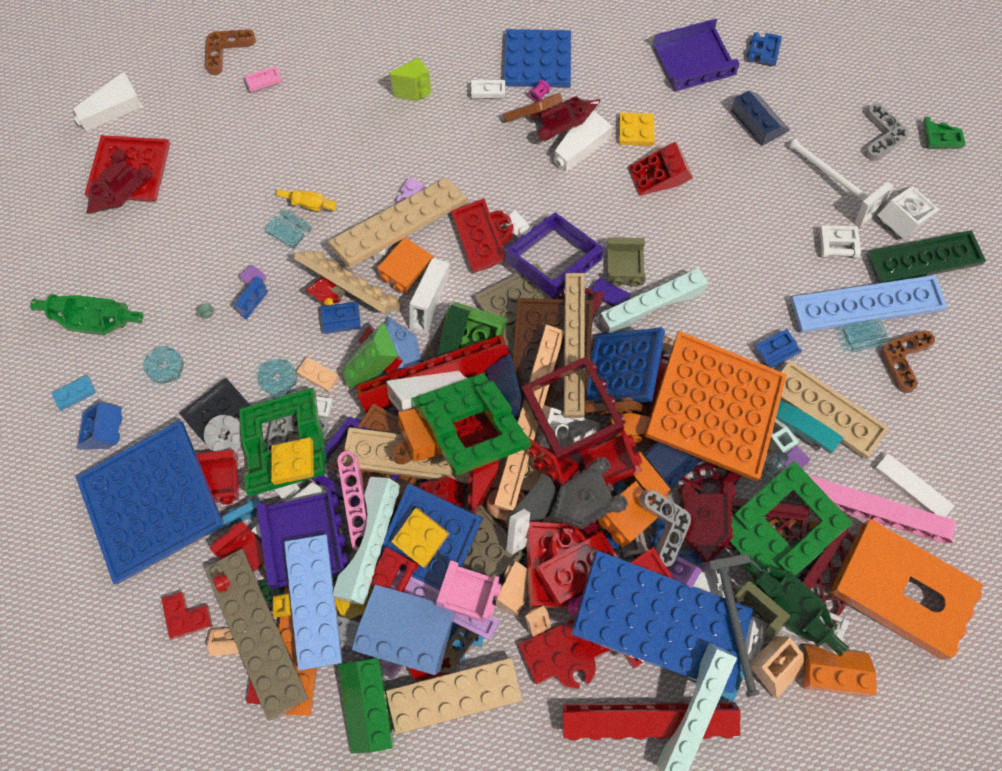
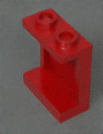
(619, 453)
(221, 475)

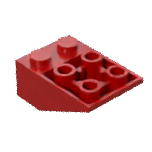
(661, 170)
(480, 484)

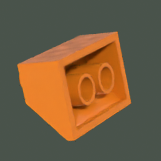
(847, 674)

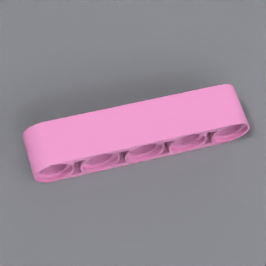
(349, 492)

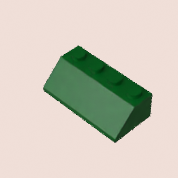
(366, 705)

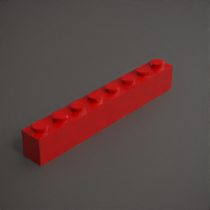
(468, 360)
(642, 720)

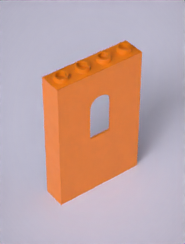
(877, 575)

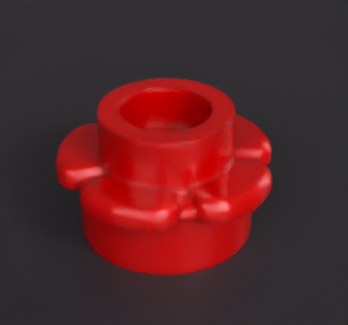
(221, 582)

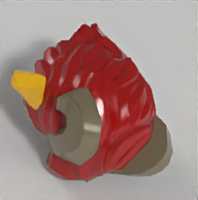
(326, 291)

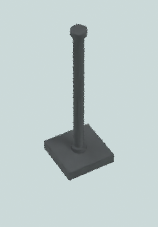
(722, 567)

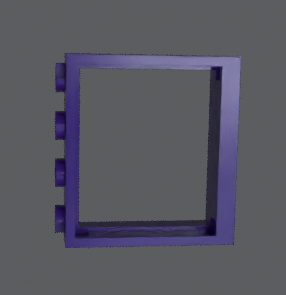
(557, 223)
(330, 448)

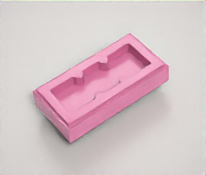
(263, 78)

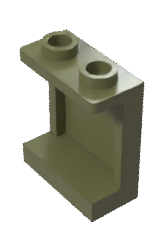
(625, 261)
(763, 606)

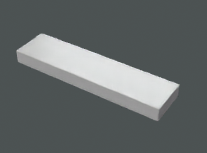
(913, 486)

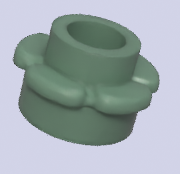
(205, 311)

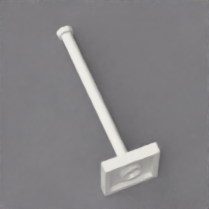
(871, 204)

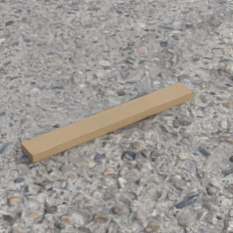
(574, 344)

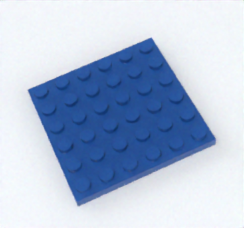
(149, 502)

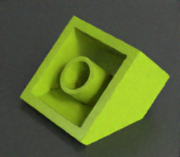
(411, 81)

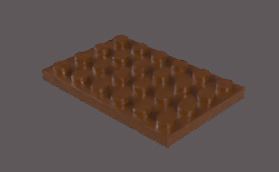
(531, 319)

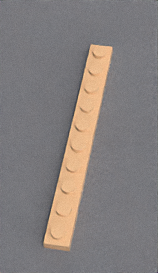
(516, 463)

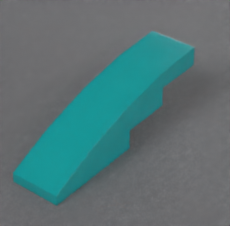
(808, 427)

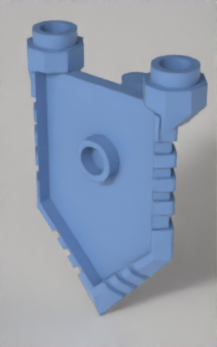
(404, 343)

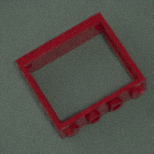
(591, 440)

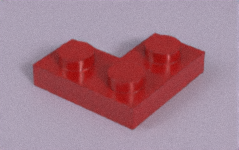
(180, 620)

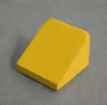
(282, 606)

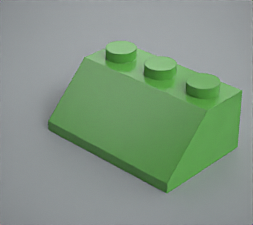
(480, 325)
(370, 357)

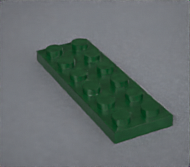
(926, 257)

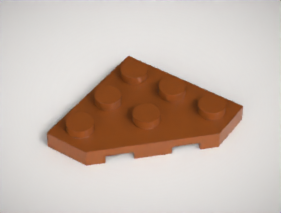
(626, 405)

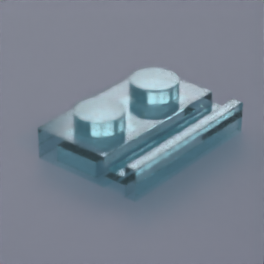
(866, 334)
(773, 464)

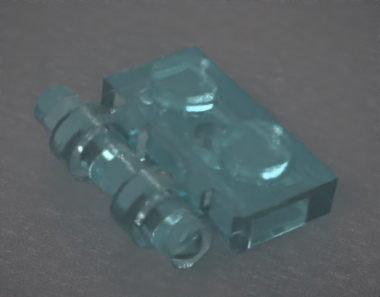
(285, 232)

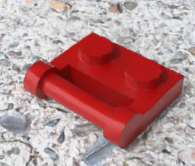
(389, 567)

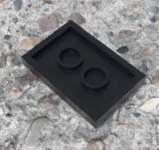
(219, 400)

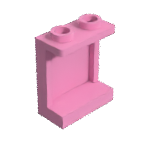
(468, 592)

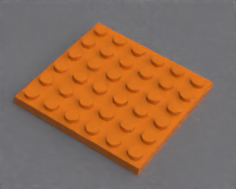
(716, 406)

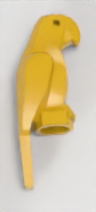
(308, 199)

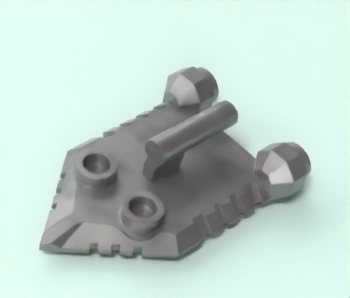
(587, 497)

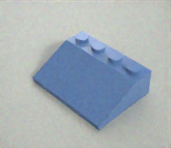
(404, 630)

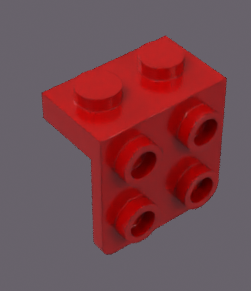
(546, 461)
(445, 488)
(240, 538)

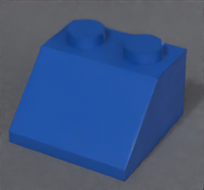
(100, 427)

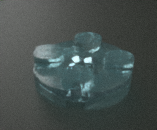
(163, 375)
(285, 383)

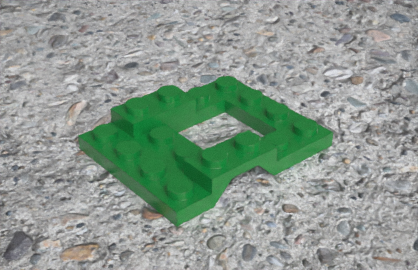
(461, 401)
(258, 458)
(765, 545)

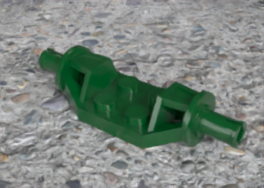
(800, 603)

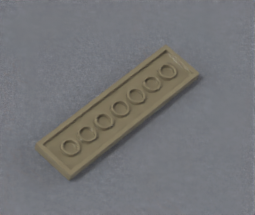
(257, 637)

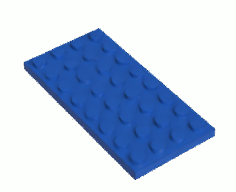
(655, 617)

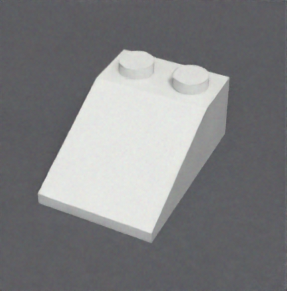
(907, 212)
(565, 429)

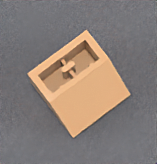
(515, 589)
(778, 664)

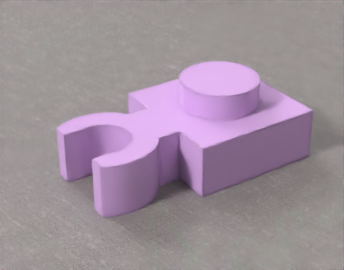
(410, 188)

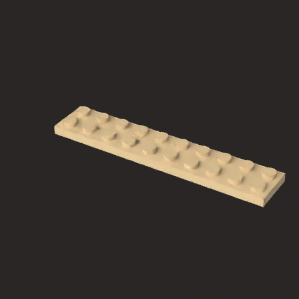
(375, 455)

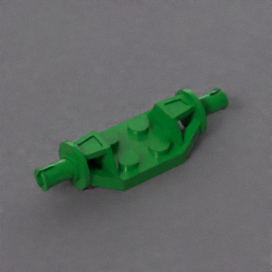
(86, 313)

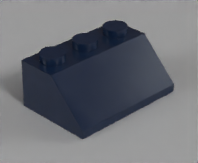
(758, 117)
(505, 378)
(670, 462)

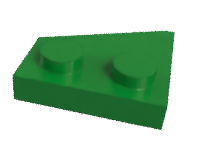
(942, 135)

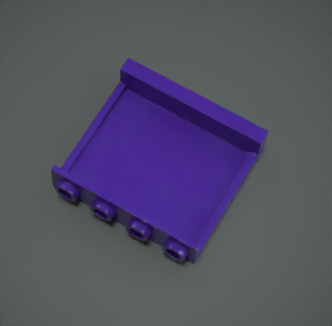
(694, 55)
(295, 521)

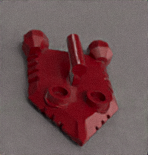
(564, 116)
(116, 183)
(710, 519)

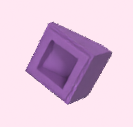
(250, 273)
(799, 457)

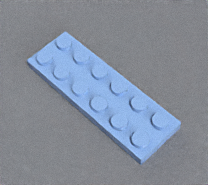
(312, 602)

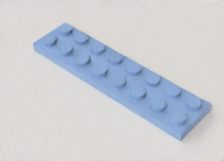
(868, 302)

